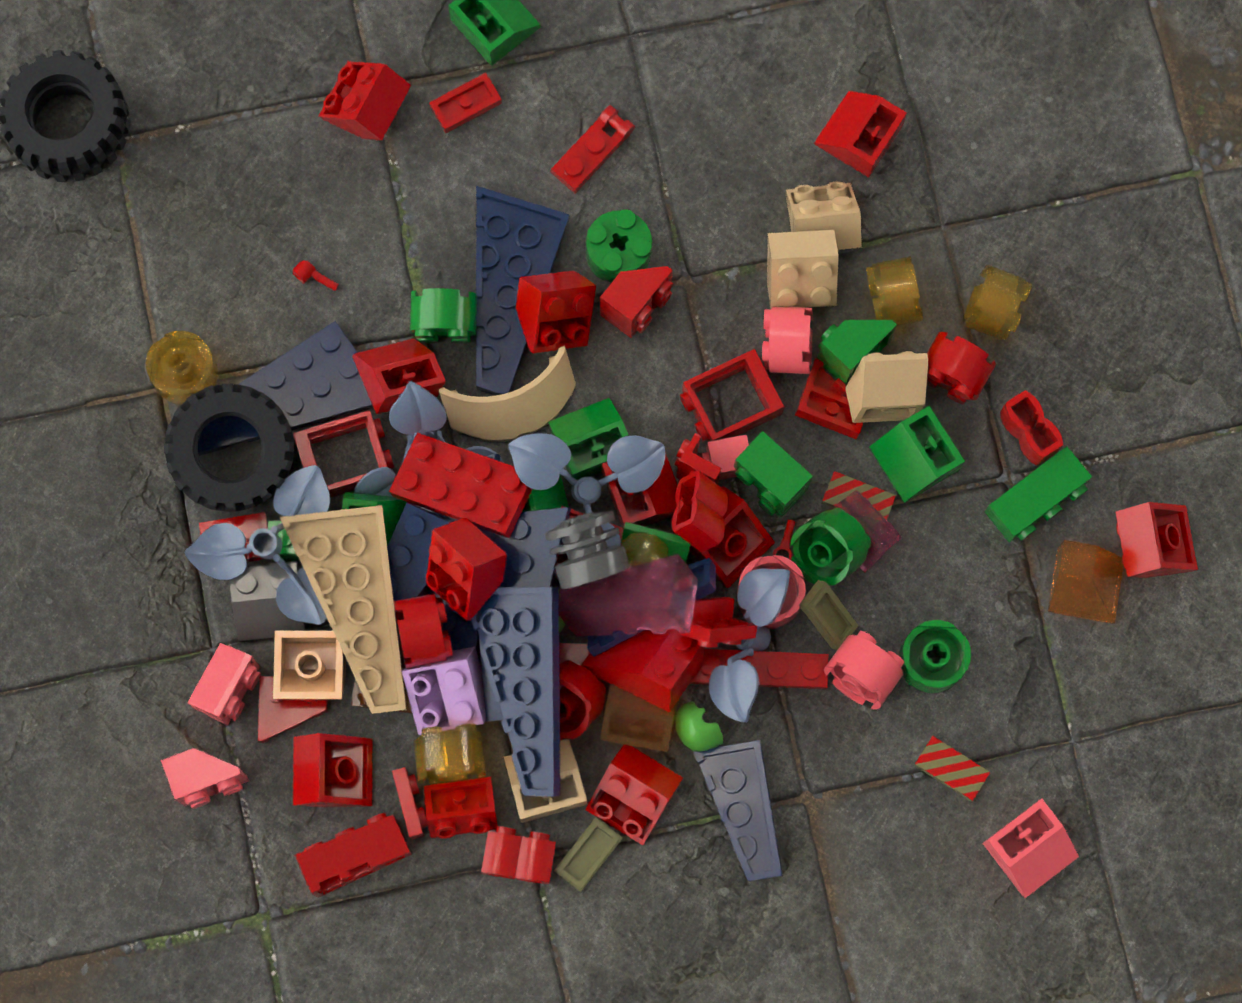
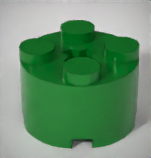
(619, 228)
(443, 314)
(830, 546)
(948, 643)

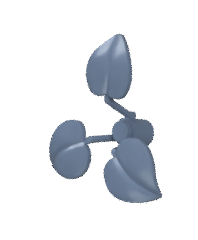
(411, 414)
(633, 459)
(222, 546)
(736, 685)

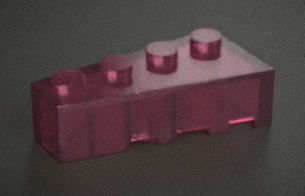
(643, 597)

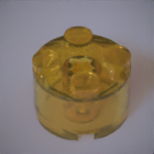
(896, 291)
(995, 303)
(170, 354)
(449, 754)

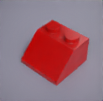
(1156, 540)
(742, 541)
(332, 771)

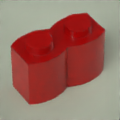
(1026, 421)
(700, 511)
(518, 856)

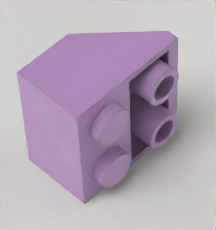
(447, 691)

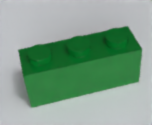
(1039, 495)

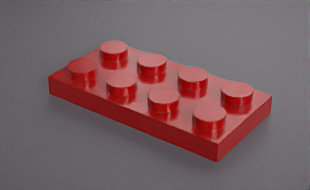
(461, 485)

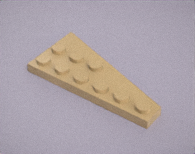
(352, 580)

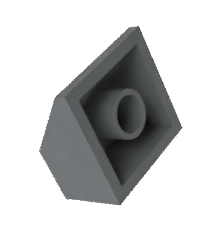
(256, 606)

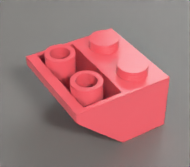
(225, 684)
(199, 776)
(1032, 848)

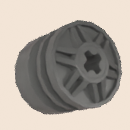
(586, 549)

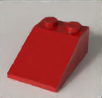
(650, 666)

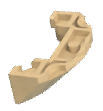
(516, 412)

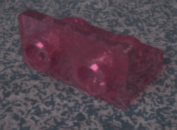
(880, 531)

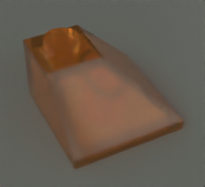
(1086, 582)

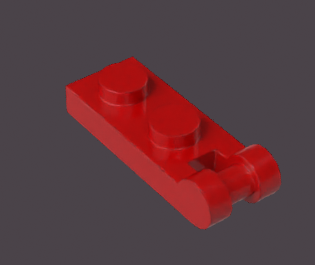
(592, 150)

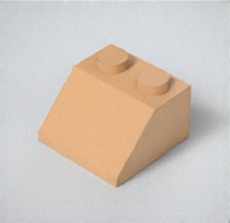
(308, 666)

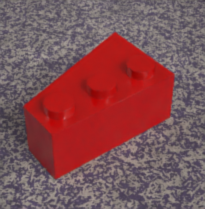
(352, 854)

